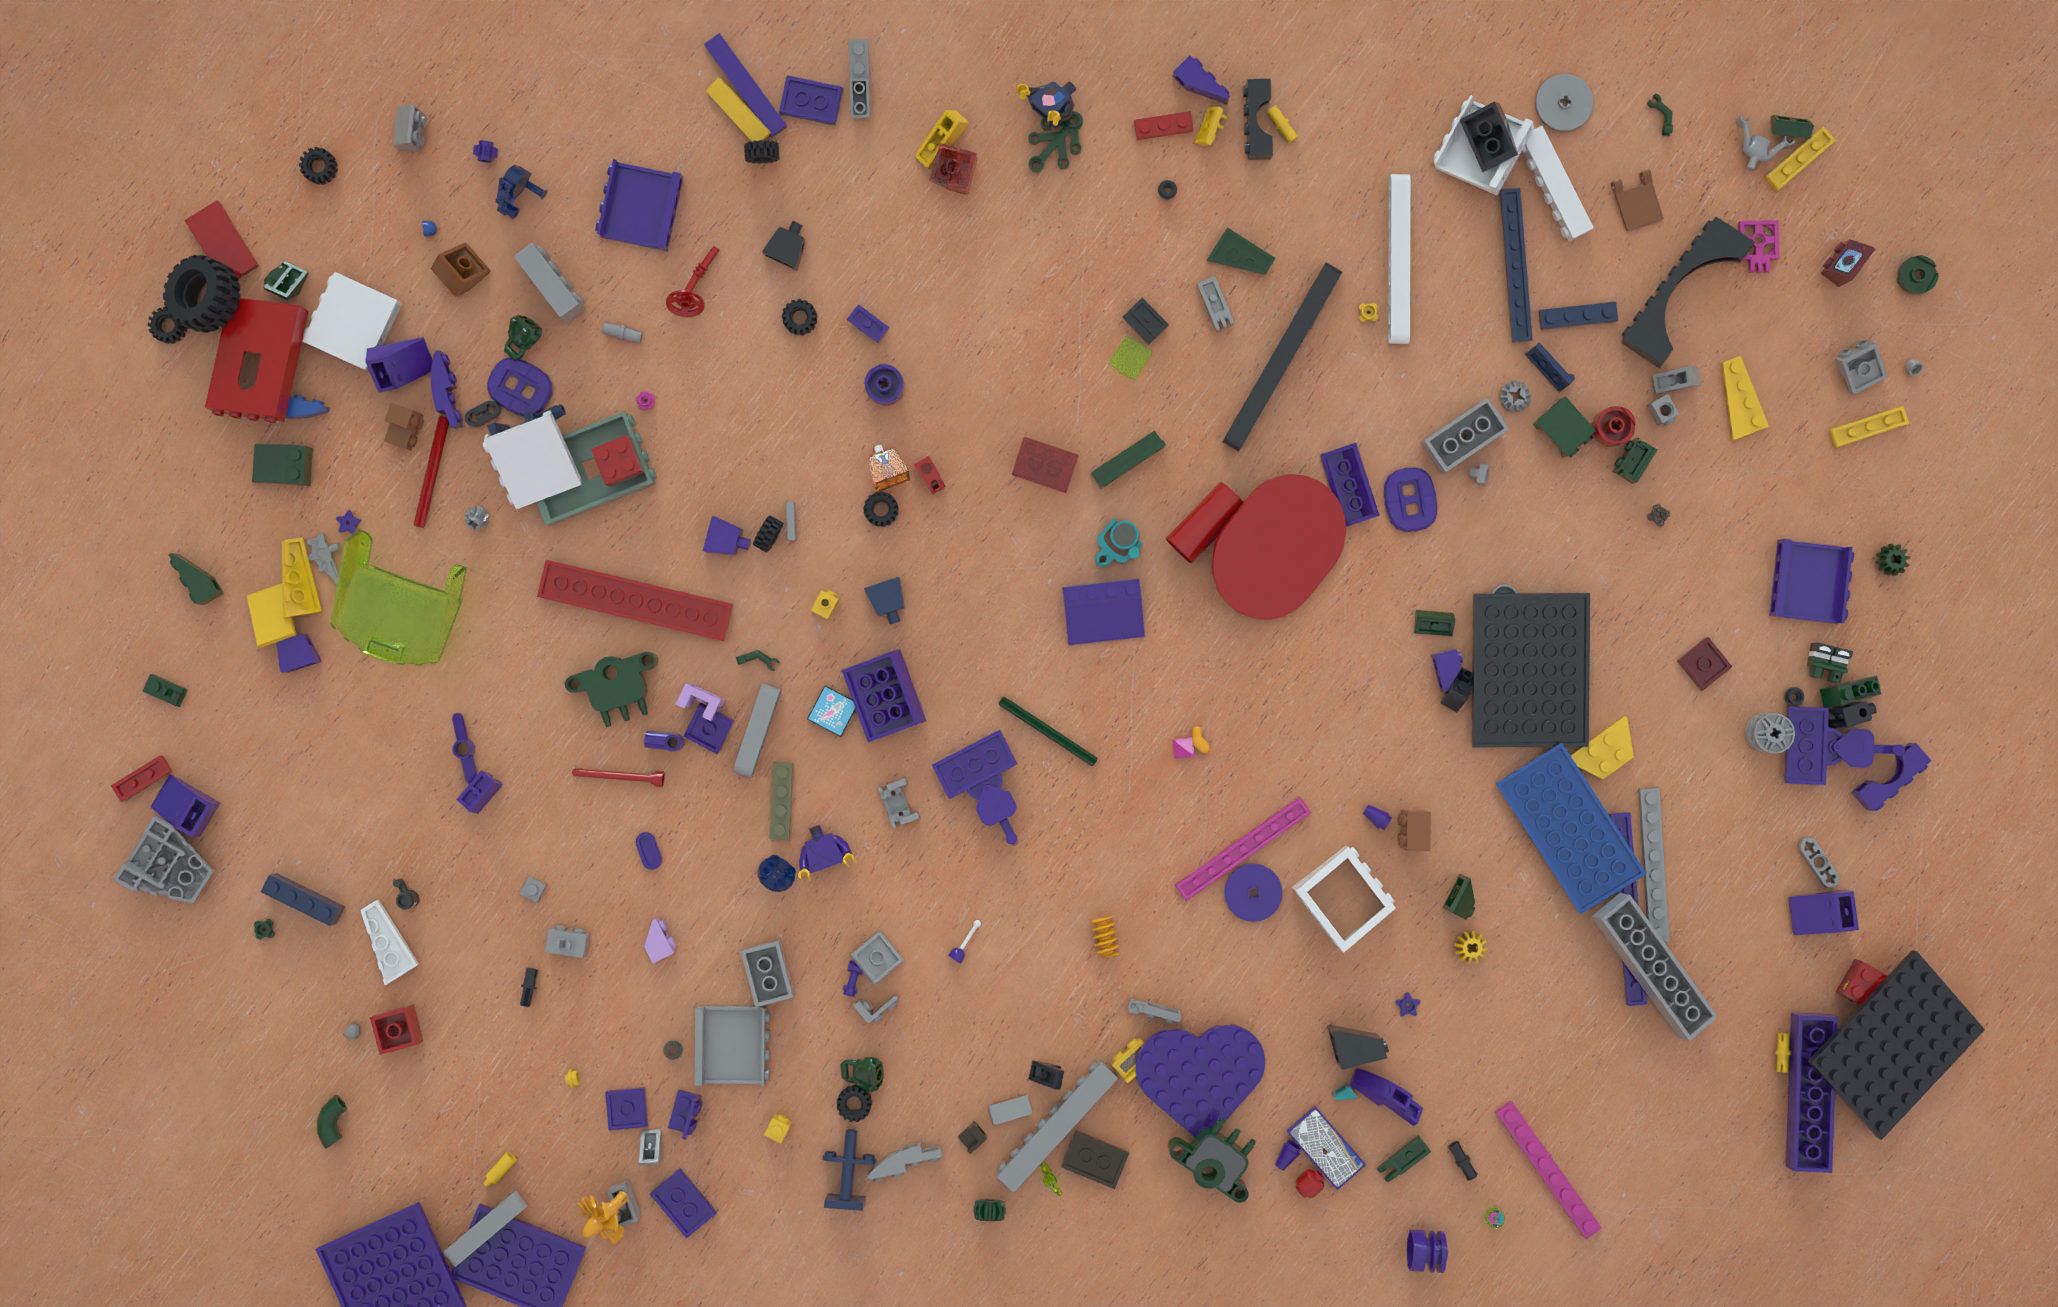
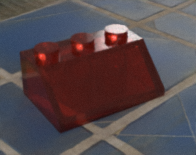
(1045, 464)

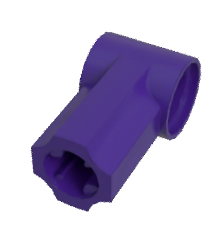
(662, 741)

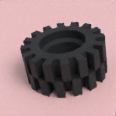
(761, 151)
(310, 157)
(791, 309)
(157, 331)
(872, 501)
(768, 533)
(850, 1114)

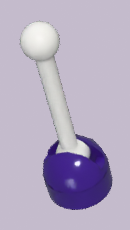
(958, 953)

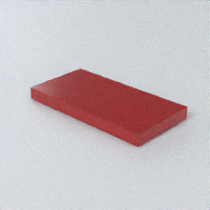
(221, 239)

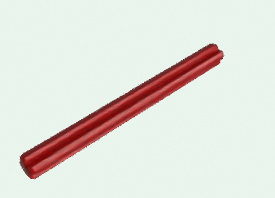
(431, 472)

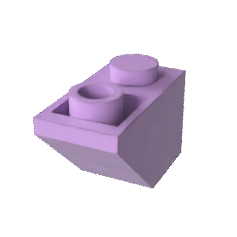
(658, 941)

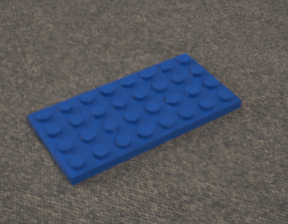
(1571, 828)

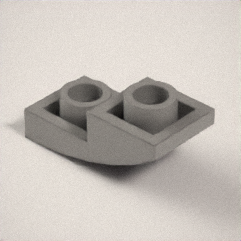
(1010, 1110)

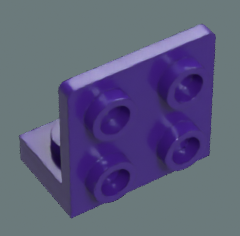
(685, 1109)

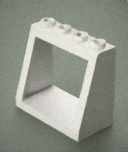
(1304, 885)

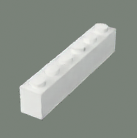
(1556, 186)

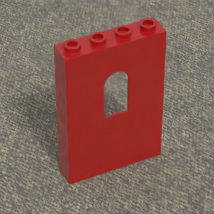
(262, 329)

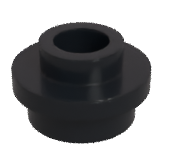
(1167, 183)
(1799, 696)

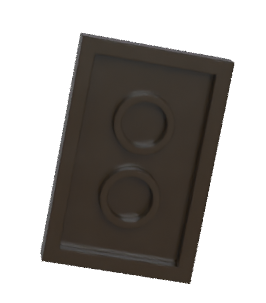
(1095, 1159)

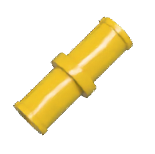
(1282, 124)
(1783, 1052)

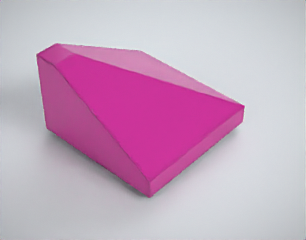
(1183, 748)

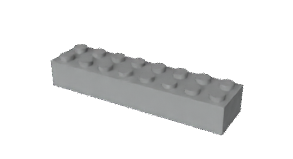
(1654, 966)

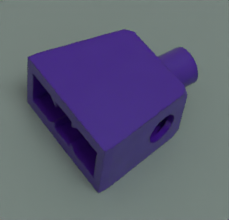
(724, 538)
(296, 653)

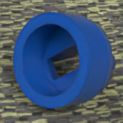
(429, 228)

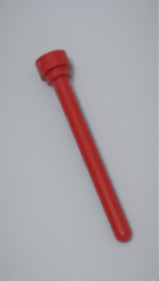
(655, 778)

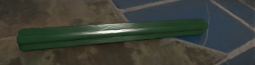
(1048, 731)

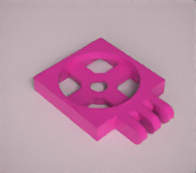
(1759, 258)

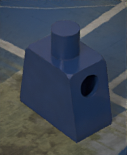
(887, 598)

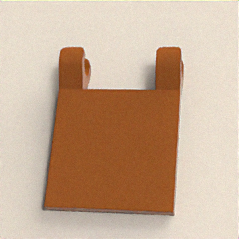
(1638, 205)

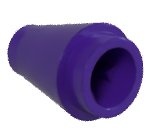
(1377, 817)
(1287, 1155)

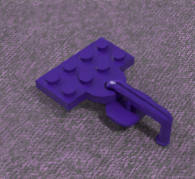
(1815, 747)
(974, 771)

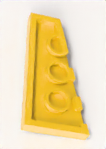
(1742, 402)

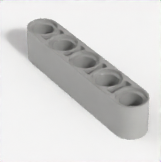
(757, 730)
(485, 1228)

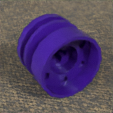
(1430, 1251)

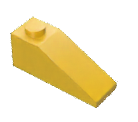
(945, 131)

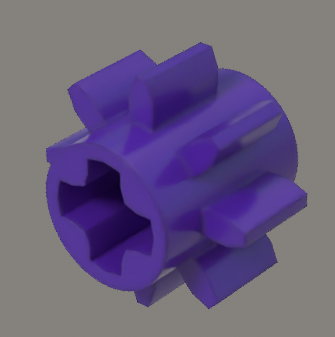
(485, 151)

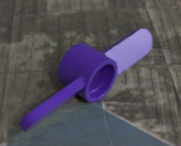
(461, 736)

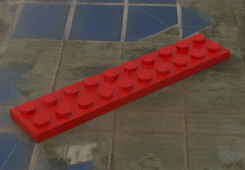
(635, 600)

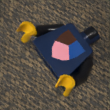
(1050, 101)

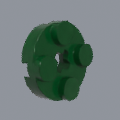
(1927, 271)

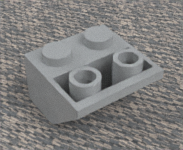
(409, 129)

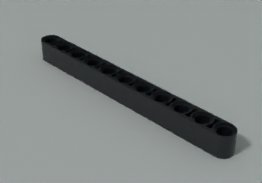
(1282, 356)

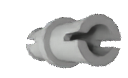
(622, 332)

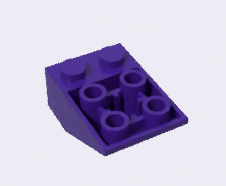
(398, 363)
(184, 806)
(1823, 912)

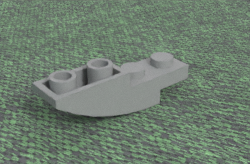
(859, 78)
(896, 1162)

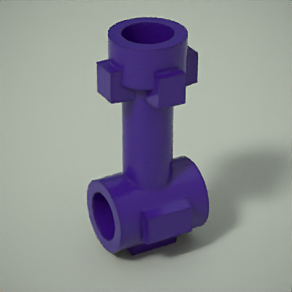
(850, 989)

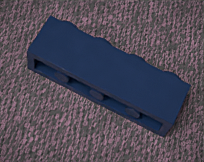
(302, 899)

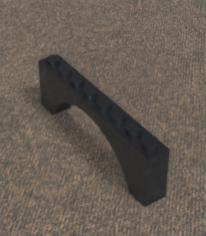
(1717, 244)

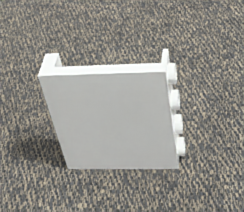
(1459, 160)
(351, 320)
(532, 461)

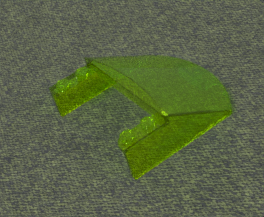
(391, 613)

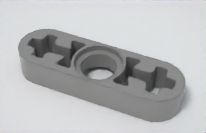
(1810, 861)

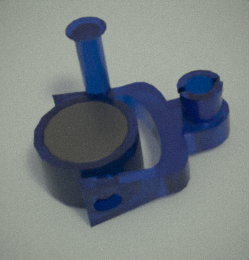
(511, 187)

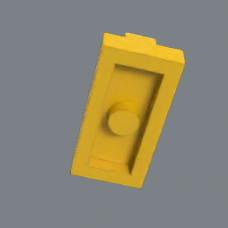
(1209, 126)

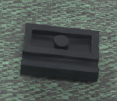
(1145, 321)

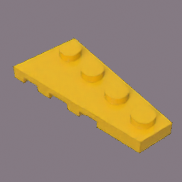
(297, 580)

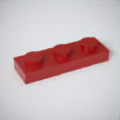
(1163, 125)
(141, 778)

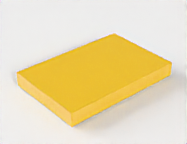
(267, 616)

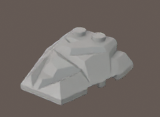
(165, 864)

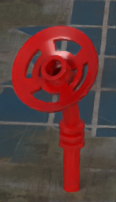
(685, 297)

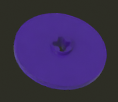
(1268, 890)

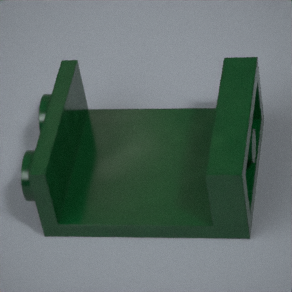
(1565, 427)

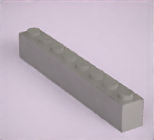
(1056, 1126)

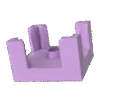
(691, 691)

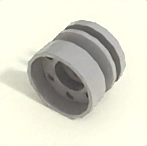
(1758, 733)

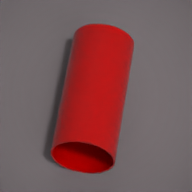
(1204, 522)

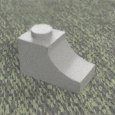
(1677, 379)

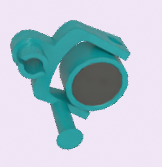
(1123, 536)

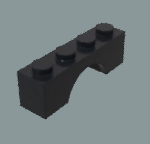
(1258, 144)

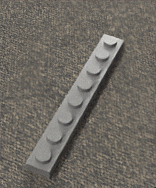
(1653, 860)

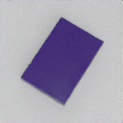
(811, 100)
(683, 1203)

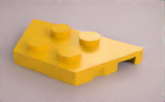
(1606, 750)

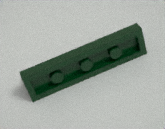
(1128, 459)

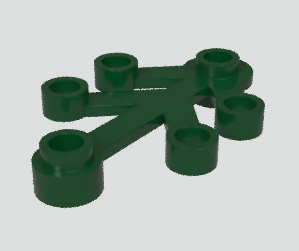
(1057, 139)

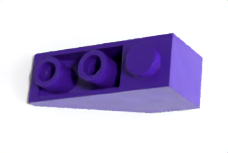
(1197, 80)

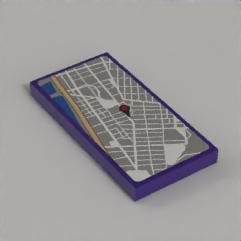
(1326, 1147)

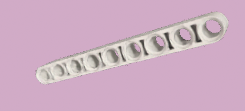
(1399, 259)

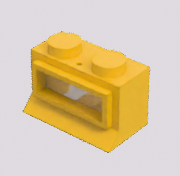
(1125, 1061)

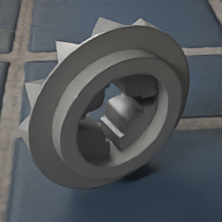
(1507, 399)

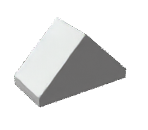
(650, 1147)

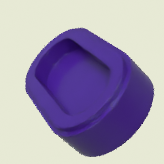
(648, 850)

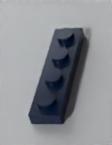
(1578, 315)

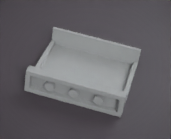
(731, 1045)

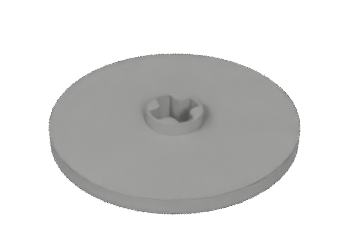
(1553, 112)

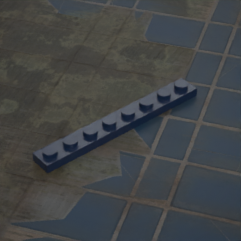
(1516, 265)

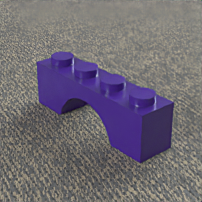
(1872, 794)

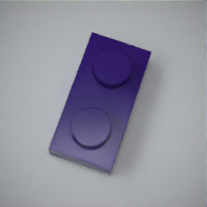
(868, 323)

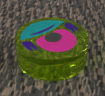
(1494, 1217)

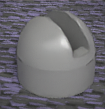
(1914, 367)
(352, 1031)

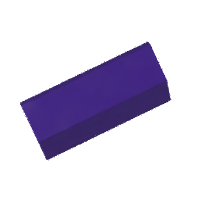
(1350, 483)

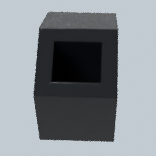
(1459, 691)

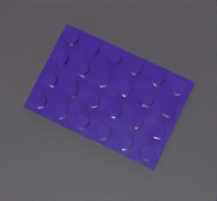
(522, 1264)

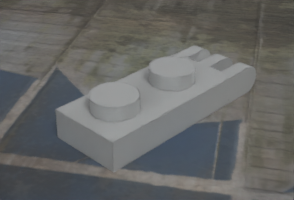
(1215, 303)

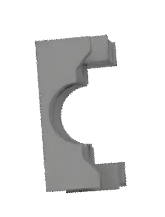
(897, 803)

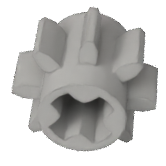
(476, 518)

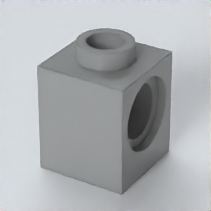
(1666, 402)

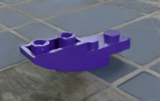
(441, 384)
(1385, 1092)

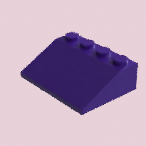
(1103, 611)
(884, 695)

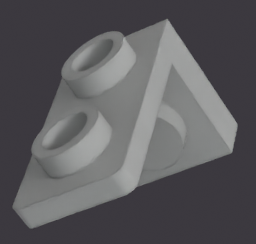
(865, 1008)

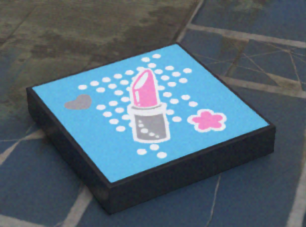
(832, 711)

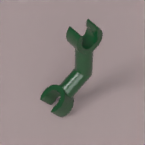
(1668, 126)
(756, 654)

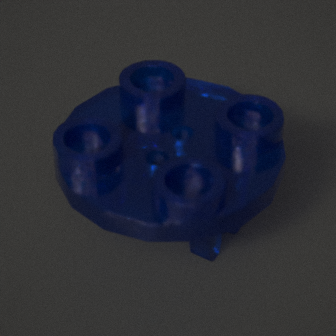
(783, 878)

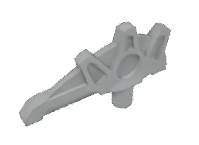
(323, 555)

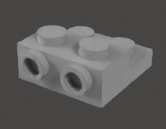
(1861, 366)

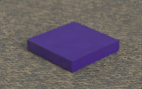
(706, 732)
(626, 1108)

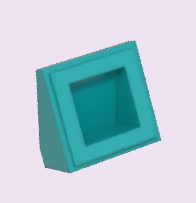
(1344, 1093)

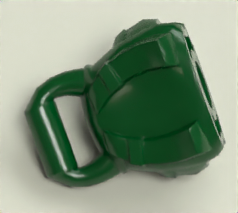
(523, 334)
(867, 1073)

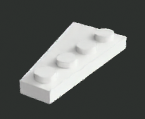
(390, 948)

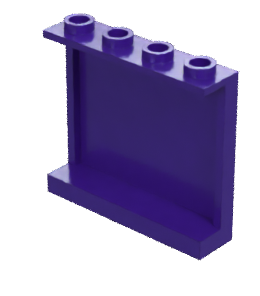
(639, 205)
(1811, 582)

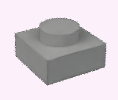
(533, 889)

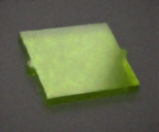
(1130, 357)

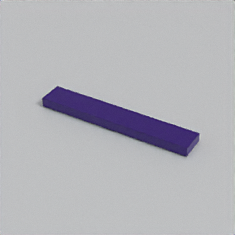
(745, 84)

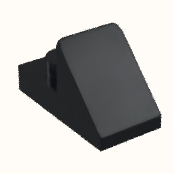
(1046, 1074)

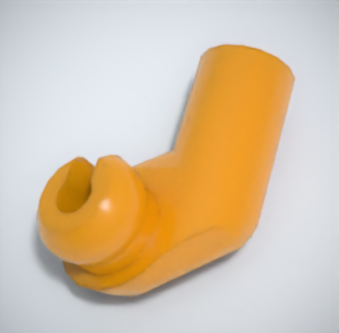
(1198, 741)

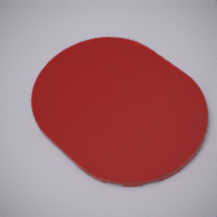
(1278, 546)

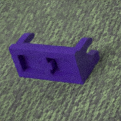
(479, 792)

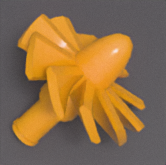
(603, 1218)

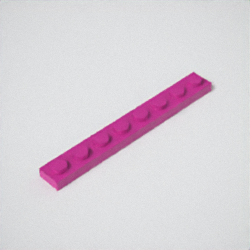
(1548, 1170)

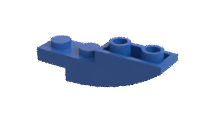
(299, 408)

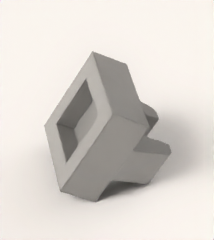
(1480, 474)

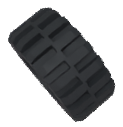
(183, 290)

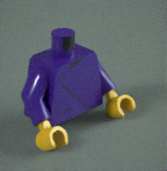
(823, 852)

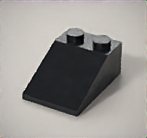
(1489, 136)

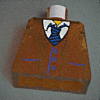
(887, 468)

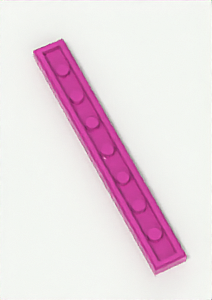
(1242, 848)

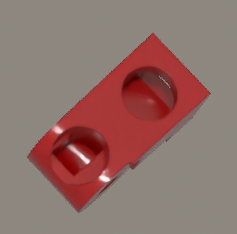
(930, 475)

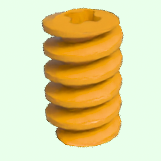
(1105, 936)

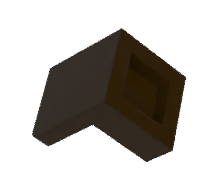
(973, 1137)

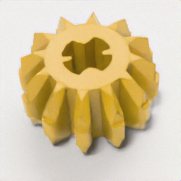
(1470, 954)

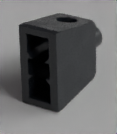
(786, 246)
(1850, 714)

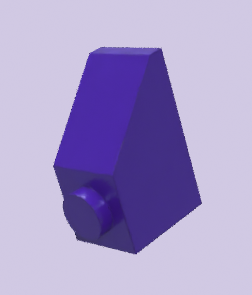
(1447, 666)

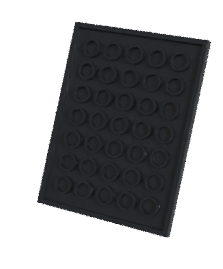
(1530, 669)
(1896, 1045)

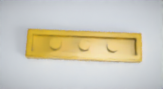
(737, 110)
(1800, 159)
(1868, 426)

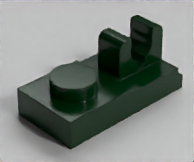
(165, 690)

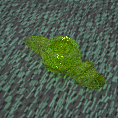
(1050, 1180)

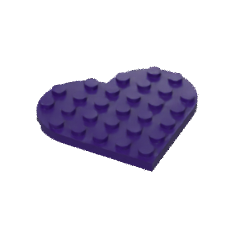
(1202, 1075)

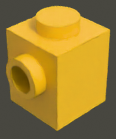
(825, 604)
(778, 1128)

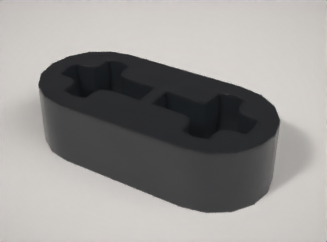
(485, 418)

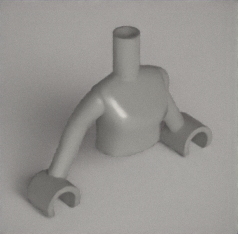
(1758, 146)

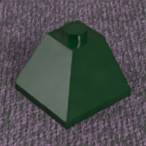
(1461, 898)

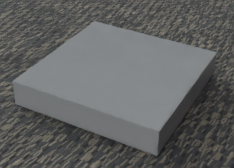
(876, 957)

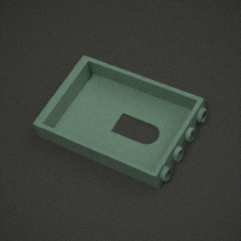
(594, 492)

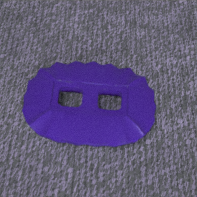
(527, 375)
(1424, 497)

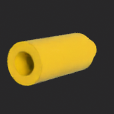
(500, 1169)

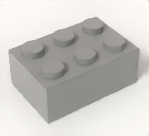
(768, 973)

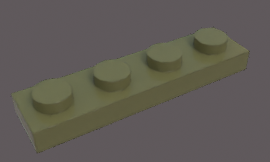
(781, 801)

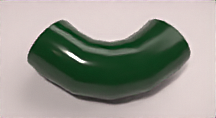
(327, 1121)

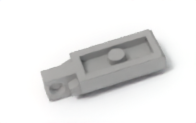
(1153, 1010)

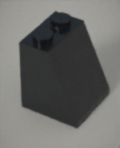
(1356, 1046)

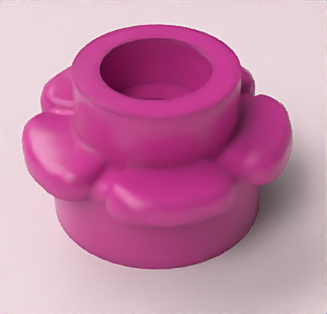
(650, 400)

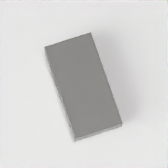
(791, 521)

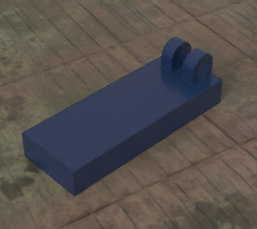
(1549, 367)

